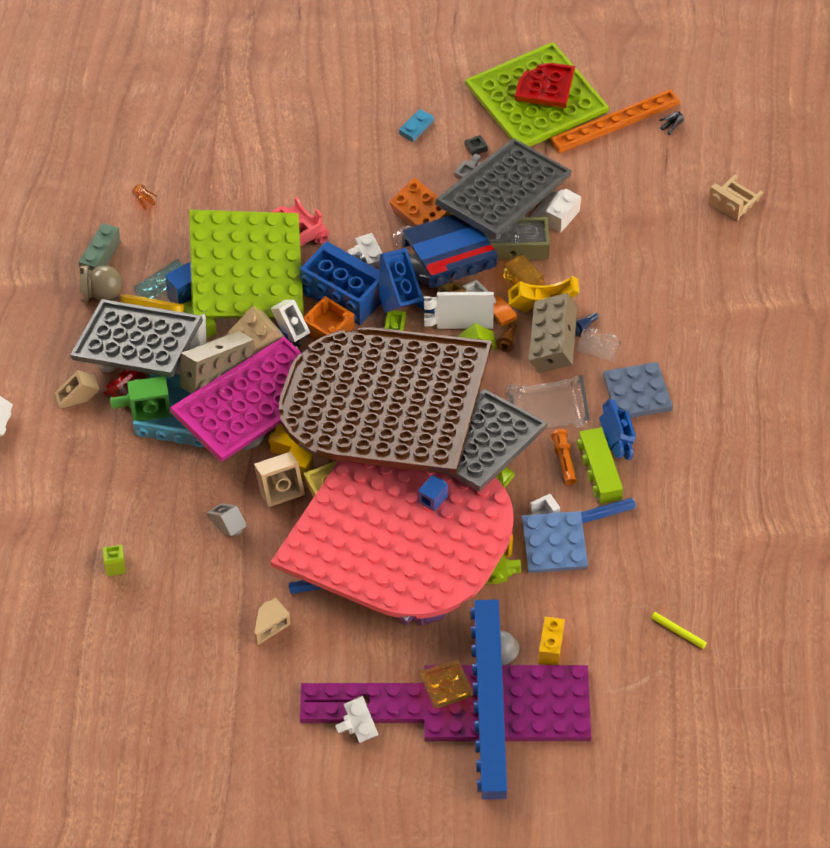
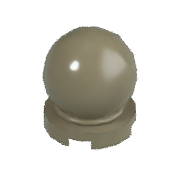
(100, 283)

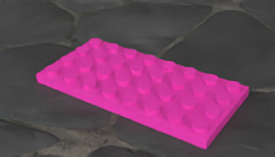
(240, 402)

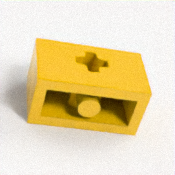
(551, 641)

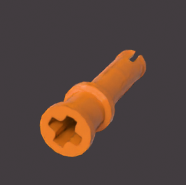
(562, 449)

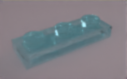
(156, 283)

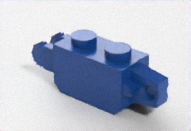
(617, 430)

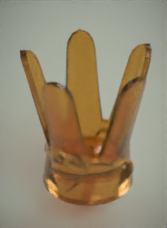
(141, 192)

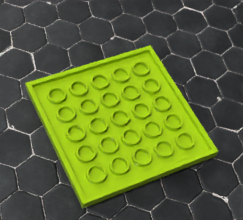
(530, 121)
(243, 262)

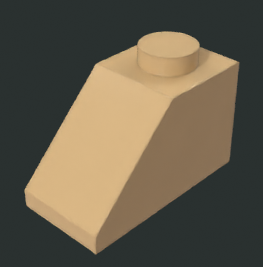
(77, 389)
(270, 620)

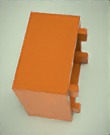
(328, 318)

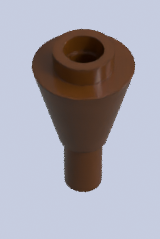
(506, 340)

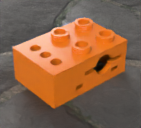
(416, 204)

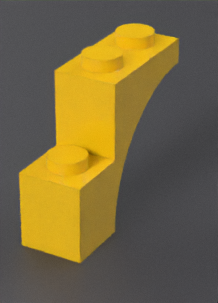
(523, 295)
(281, 443)

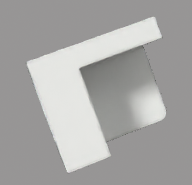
(544, 505)

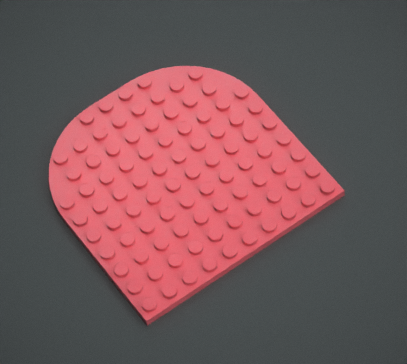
(391, 553)

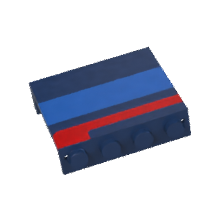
(450, 249)

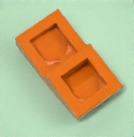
(503, 312)

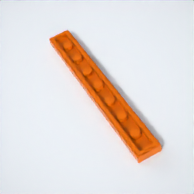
(614, 121)

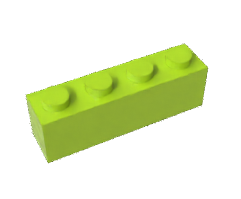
(600, 465)

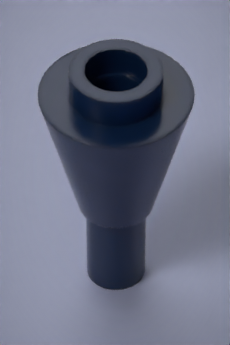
(584, 323)

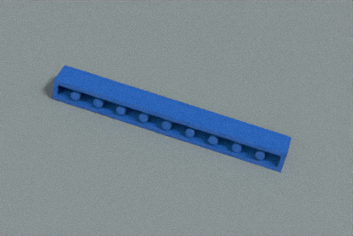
(489, 700)

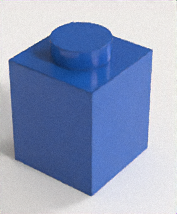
(433, 493)

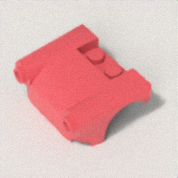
(309, 226)

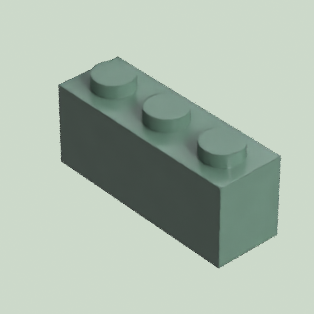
(101, 247)

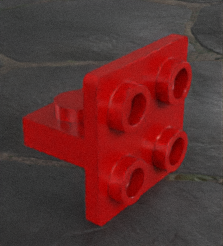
(120, 386)

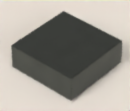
(476, 145)

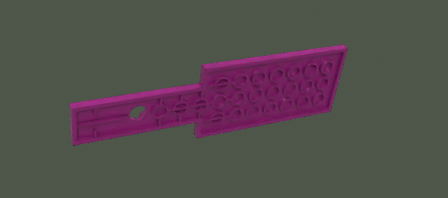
(537, 702)

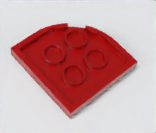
(546, 85)

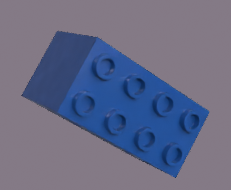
(342, 279)

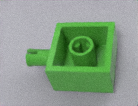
(146, 399)

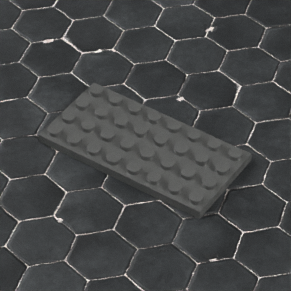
(503, 188)

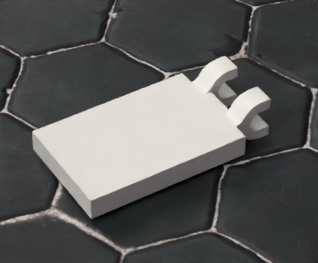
(459, 310)

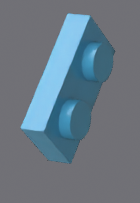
(416, 125)

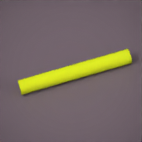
(678, 630)

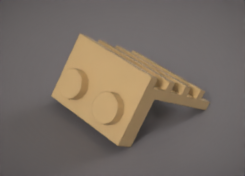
(731, 202)

